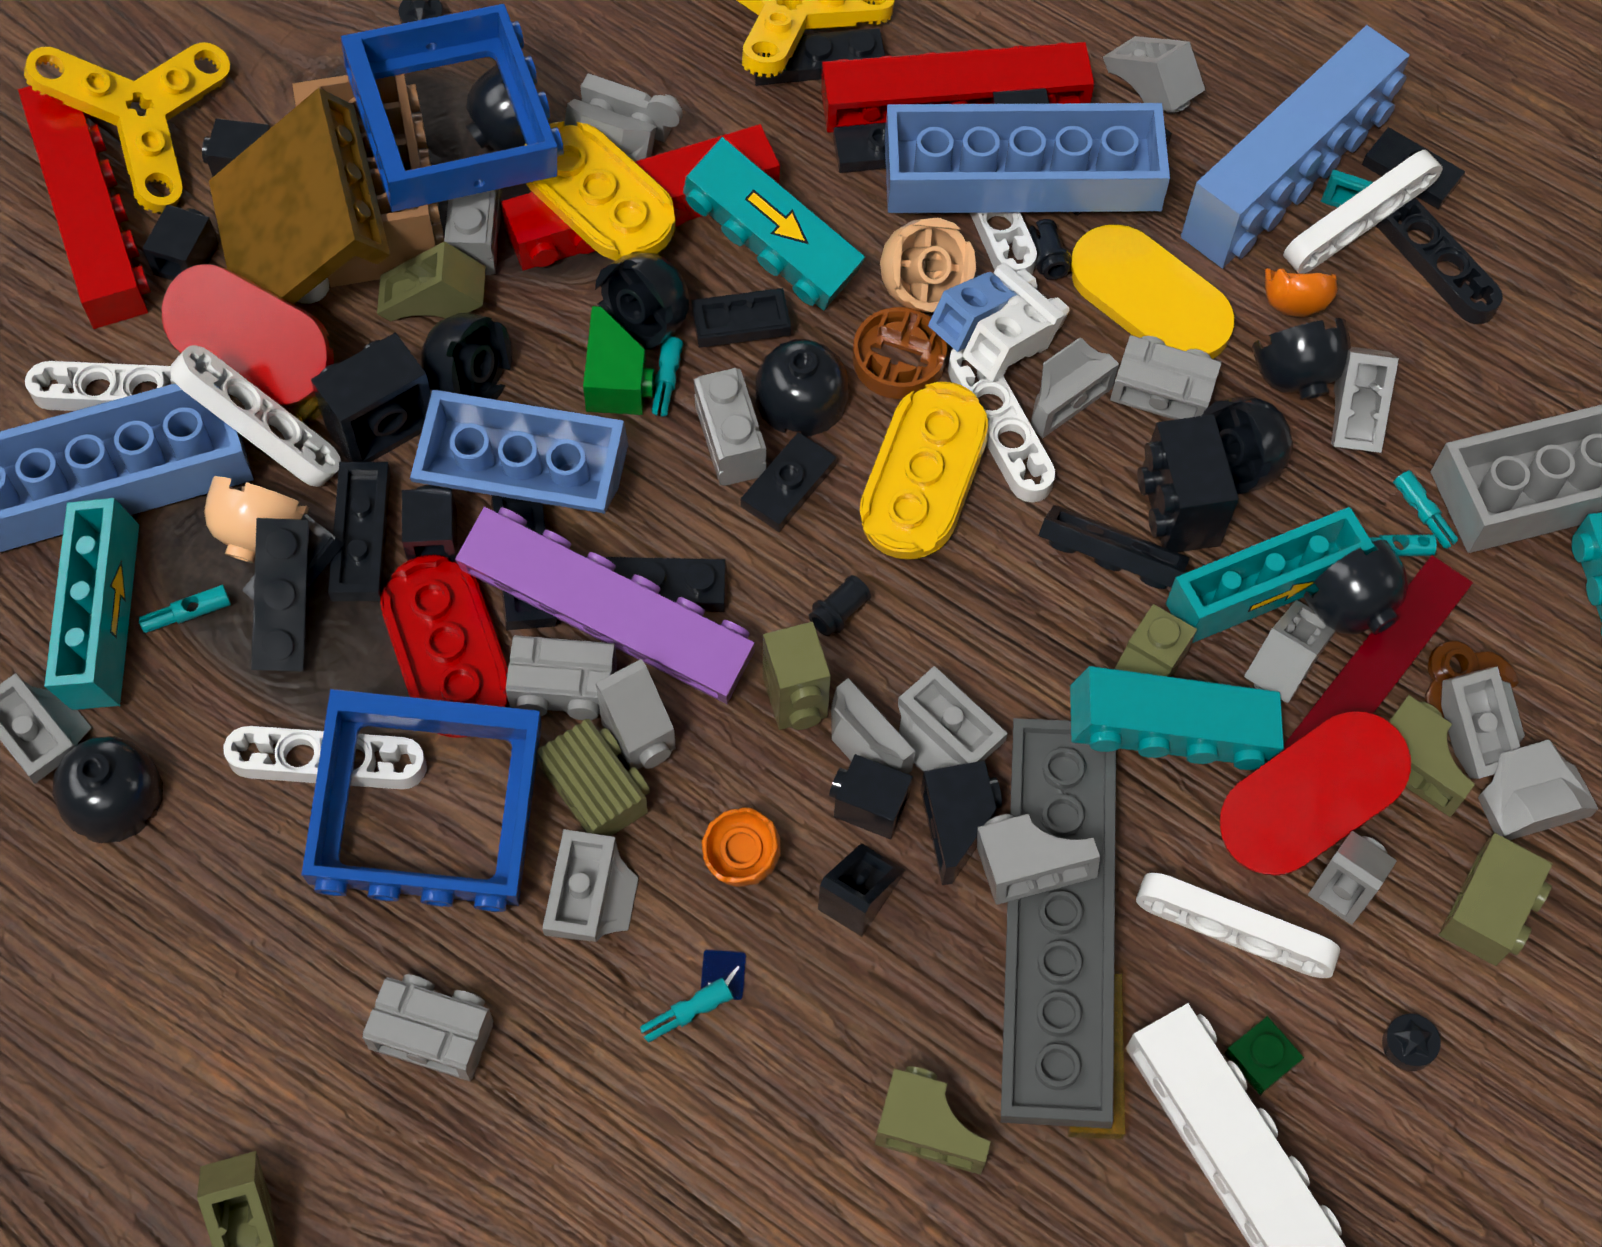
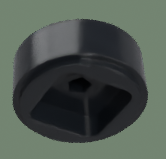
(419, 9)
(1411, 1042)

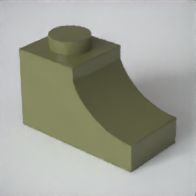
(432, 284)
(1157, 644)
(1433, 770)
(922, 1124)
(236, 1203)

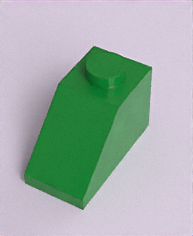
(614, 368)

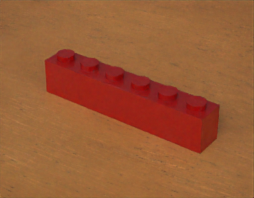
(862, 88)
(87, 210)
(543, 237)

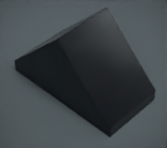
(858, 888)

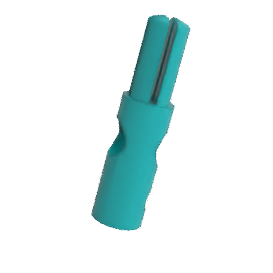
(666, 378)
(1427, 510)
(1413, 544)
(208, 601)
(702, 1002)

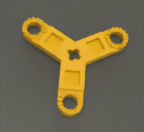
(784, 22)
(109, 97)

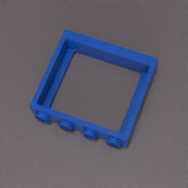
(439, 43)
(344, 719)

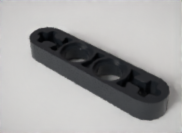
(1443, 248)

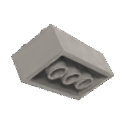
(1523, 479)

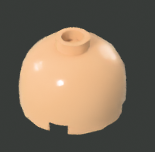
(925, 261)
(233, 514)

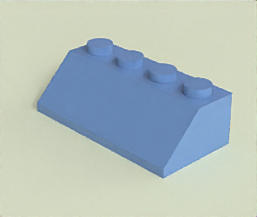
(520, 451)

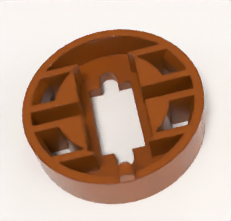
(903, 330)

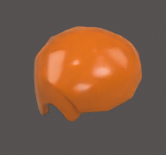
(1299, 293)
(741, 847)

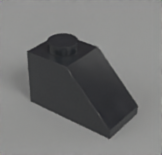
(955, 806)

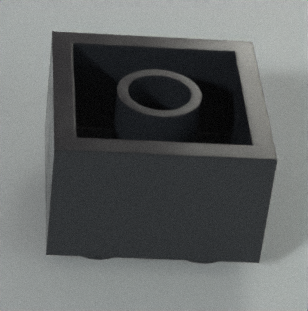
(373, 399)
(1188, 484)

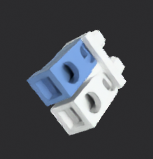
(998, 319)

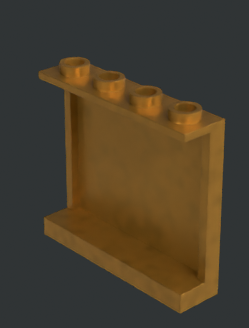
(300, 200)

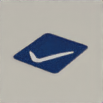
(724, 965)

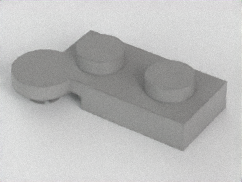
(658, 110)

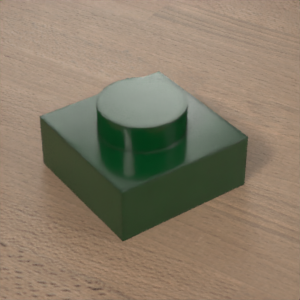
(1264, 1055)

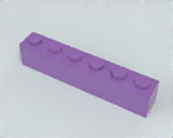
(606, 604)

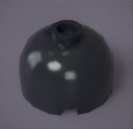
(493, 113)
(644, 296)
(467, 355)
(1304, 358)
(802, 387)
(1253, 439)
(1361, 591)
(107, 789)

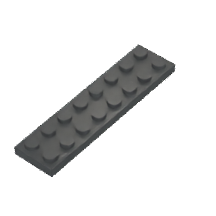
(1061, 941)

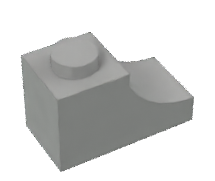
(1158, 70)
(1363, 399)
(1289, 651)
(1028, 861)

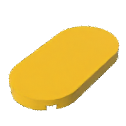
(606, 195)
(1150, 290)
(924, 470)

